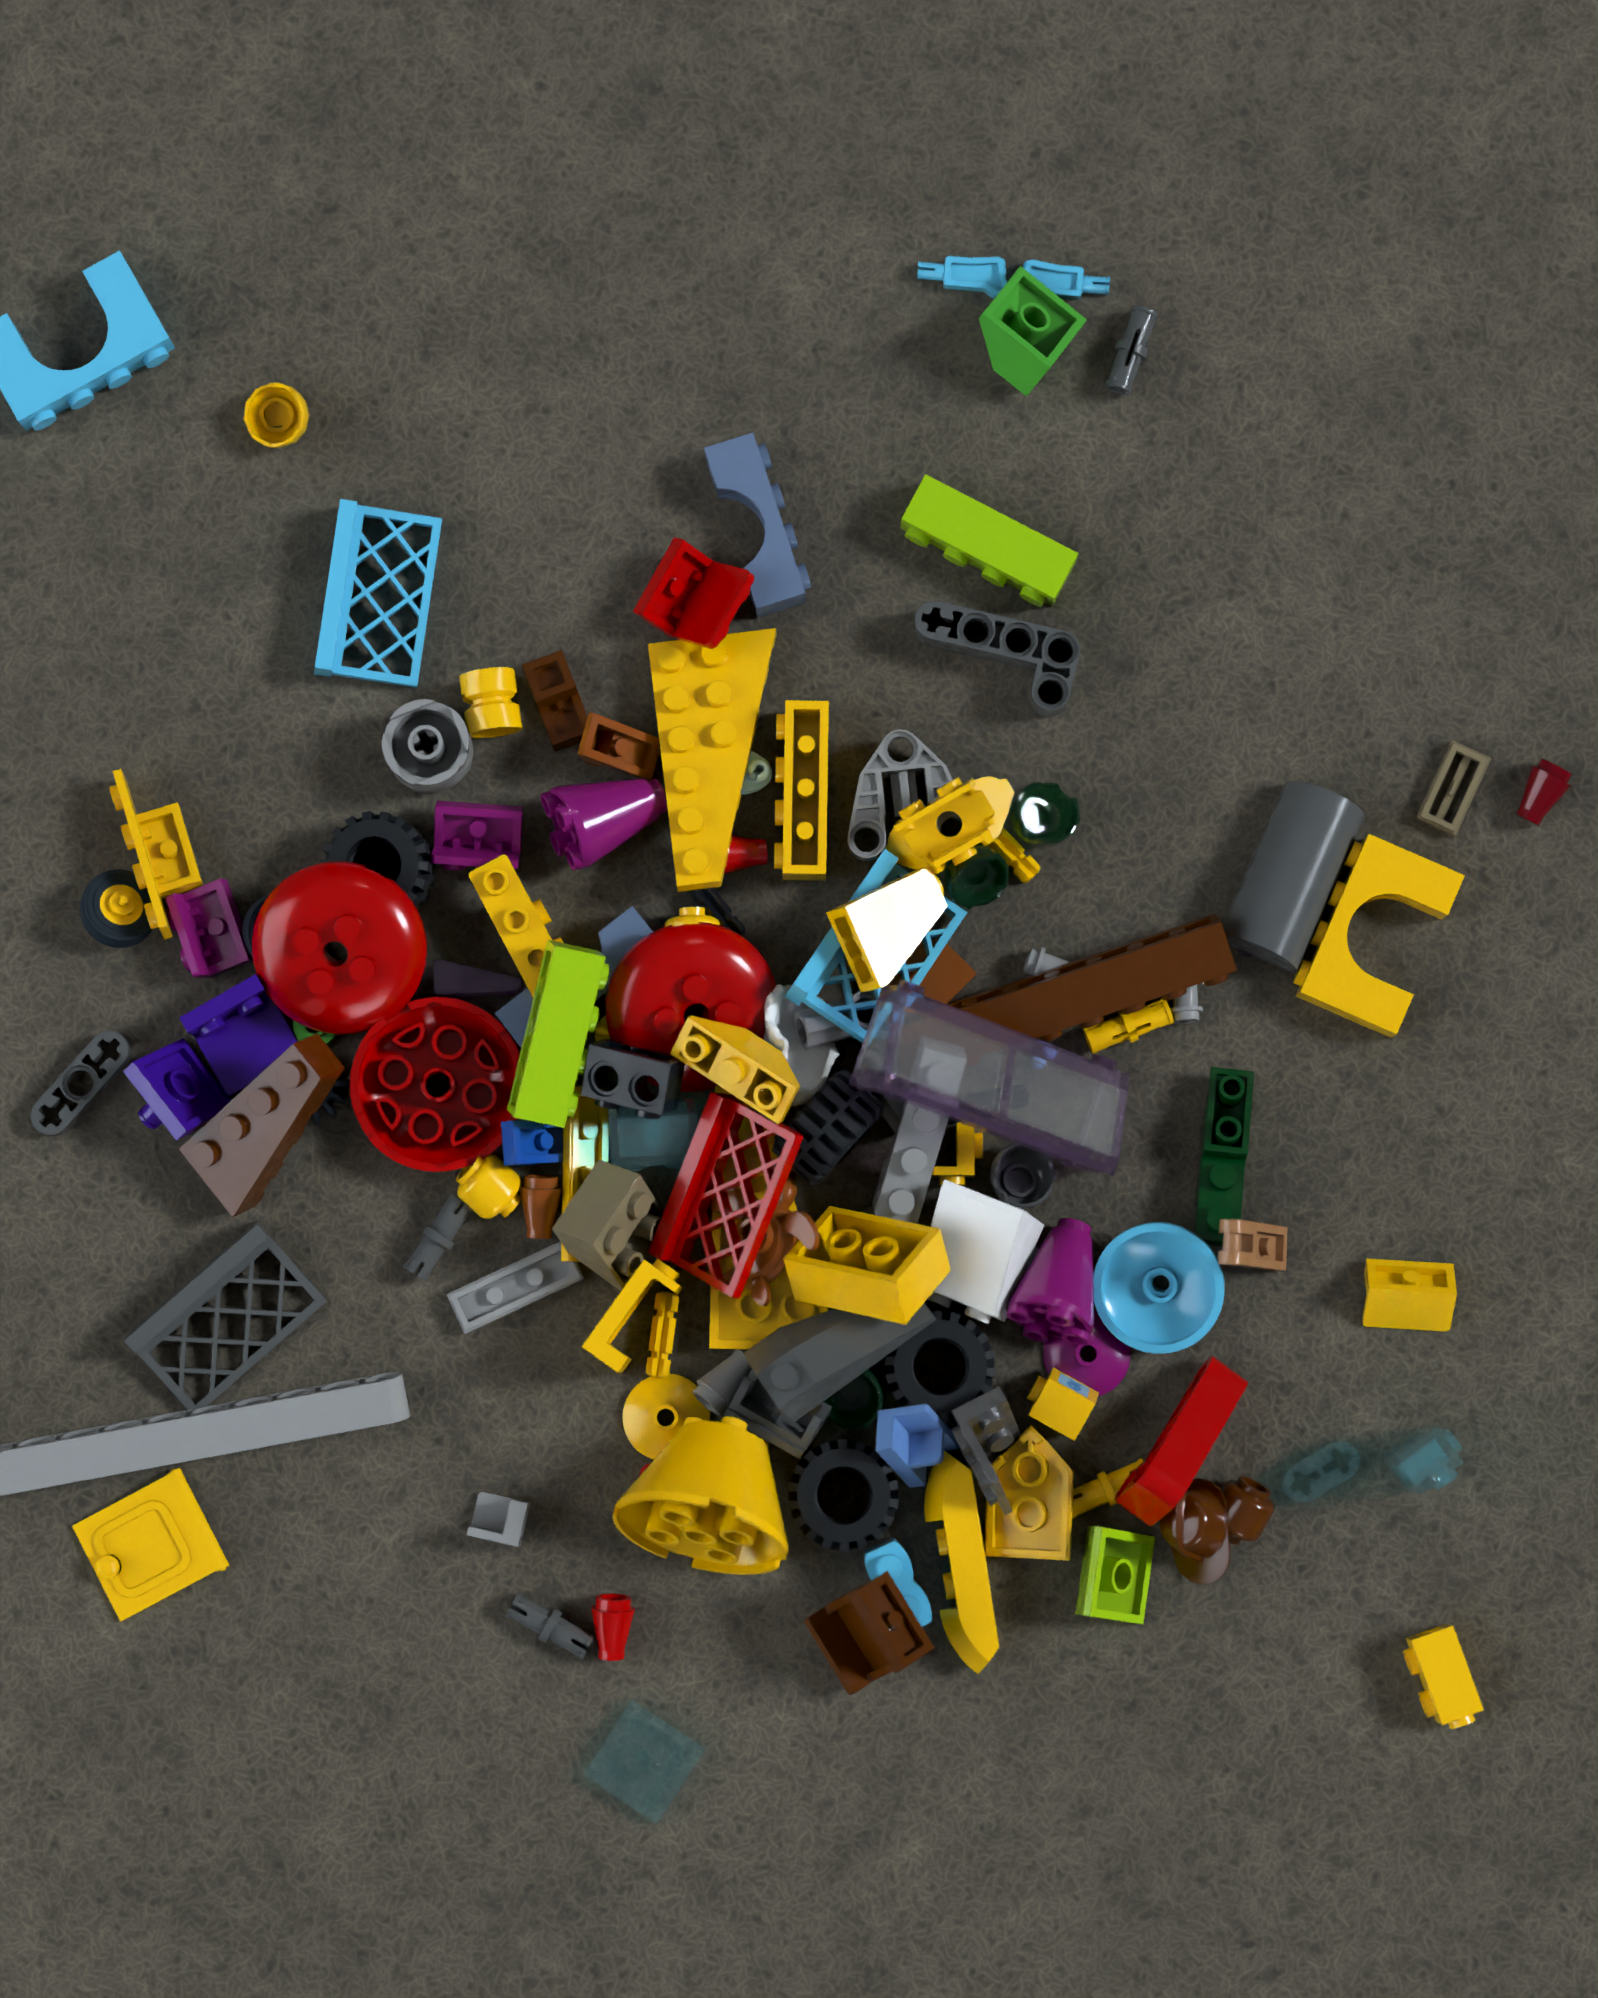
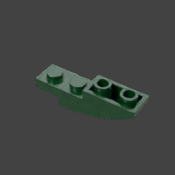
(1223, 1151)

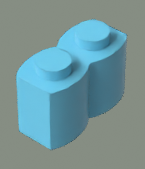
(892, 1557)

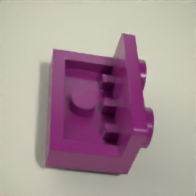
(476, 834)
(208, 929)

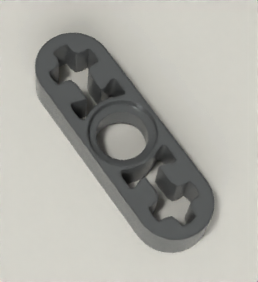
(66, 1114)

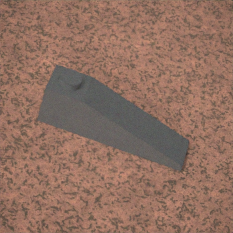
(824, 1353)

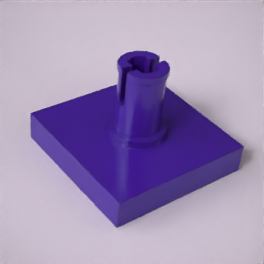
(176, 1089)

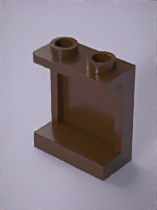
(868, 1633)

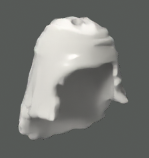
(808, 1066)

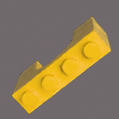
(1332, 975)

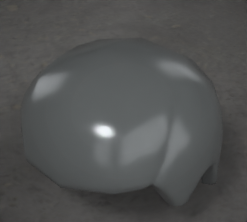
(1016, 1187)

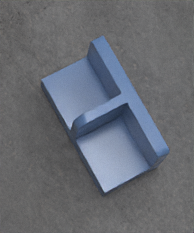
(912, 1440)

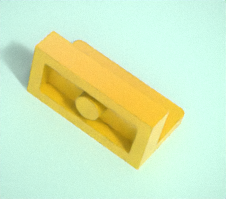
(1409, 1295)

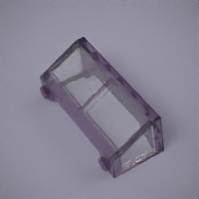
(994, 1079)

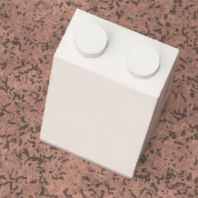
(985, 1248)

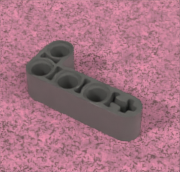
(995, 648)

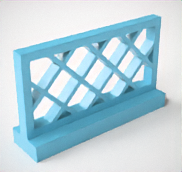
(340, 588)
(830, 955)

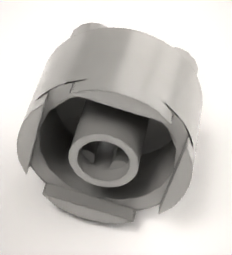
(404, 738)

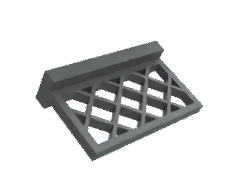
(202, 1288)

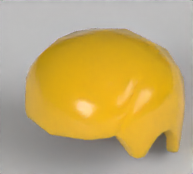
(276, 406)

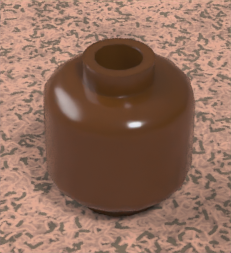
(1247, 1508)

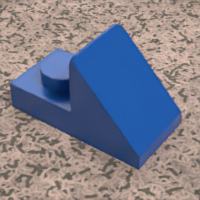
(531, 1143)

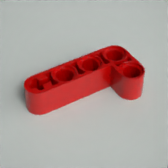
(1183, 1443)

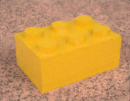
(868, 1265)

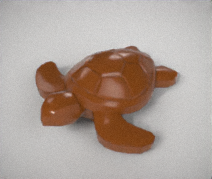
(777, 1242)

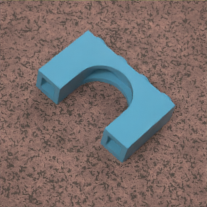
(132, 341)

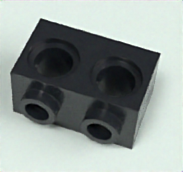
(633, 1069)

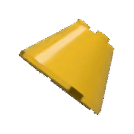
(708, 1500)

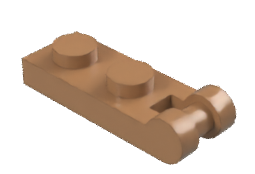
(1253, 1245)

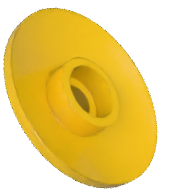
(648, 1400)

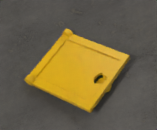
(157, 1539)

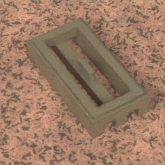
(1438, 820)

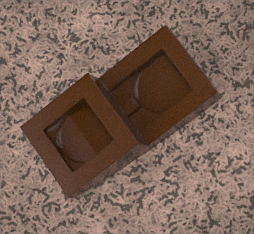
(557, 699)

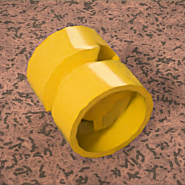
(491, 707)

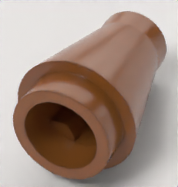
(540, 1203)

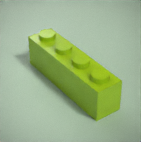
(987, 541)
(557, 1034)

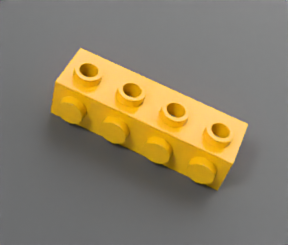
(805, 790)

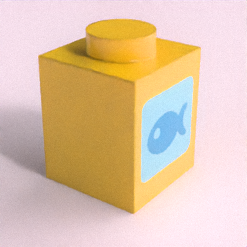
(1061, 1402)

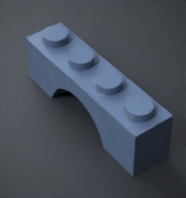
(741, 475)
(615, 942)

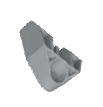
(869, 799)

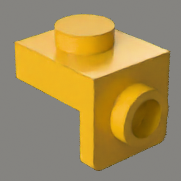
(968, 1148)

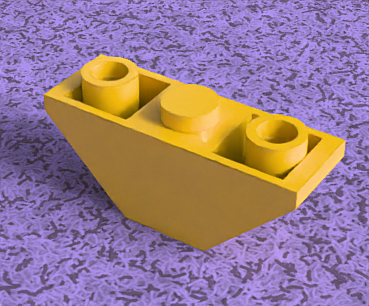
(739, 1064)

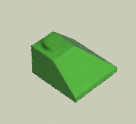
(1027, 330)

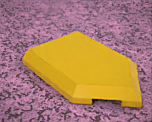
(1040, 1498)

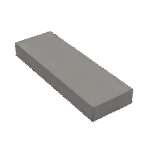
(513, 1288)

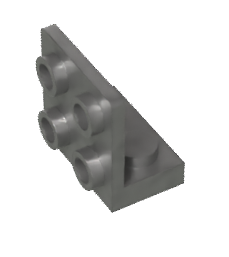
(984, 1427)

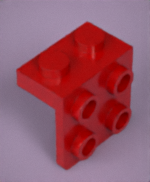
(693, 595)

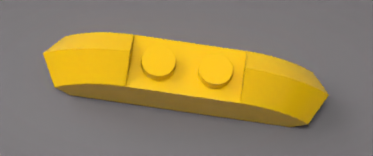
(972, 1622)

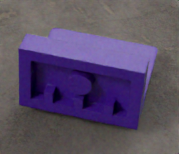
(239, 1033)

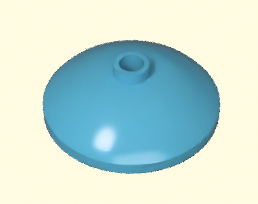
(1150, 1316)

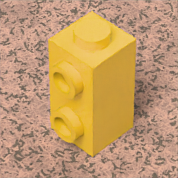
(1445, 1676)

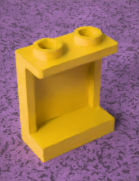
(623, 1307)

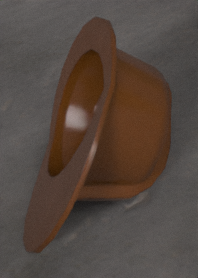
(1199, 1533)

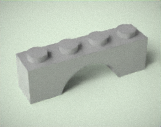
(909, 1165)

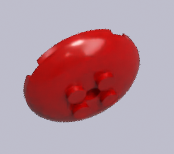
(364, 914)
(680, 969)
(393, 1077)

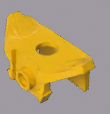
(978, 802)

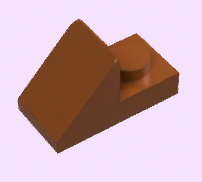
(618, 747)

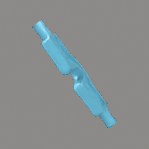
(989, 274)

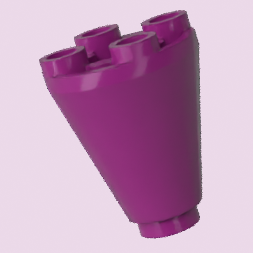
(600, 816)
(1058, 1287)

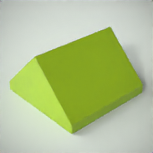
(1115, 1575)

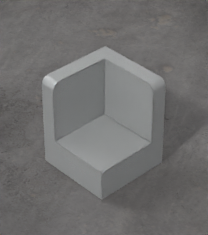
(499, 1519)

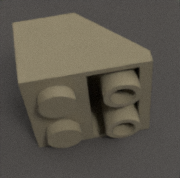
(610, 1223)

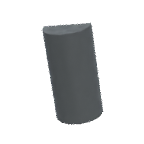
(1292, 874)

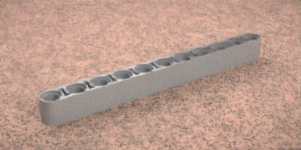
(202, 1432)

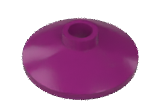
(1103, 1372)

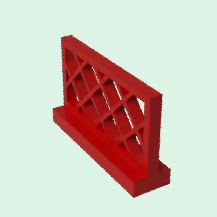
(702, 1180)

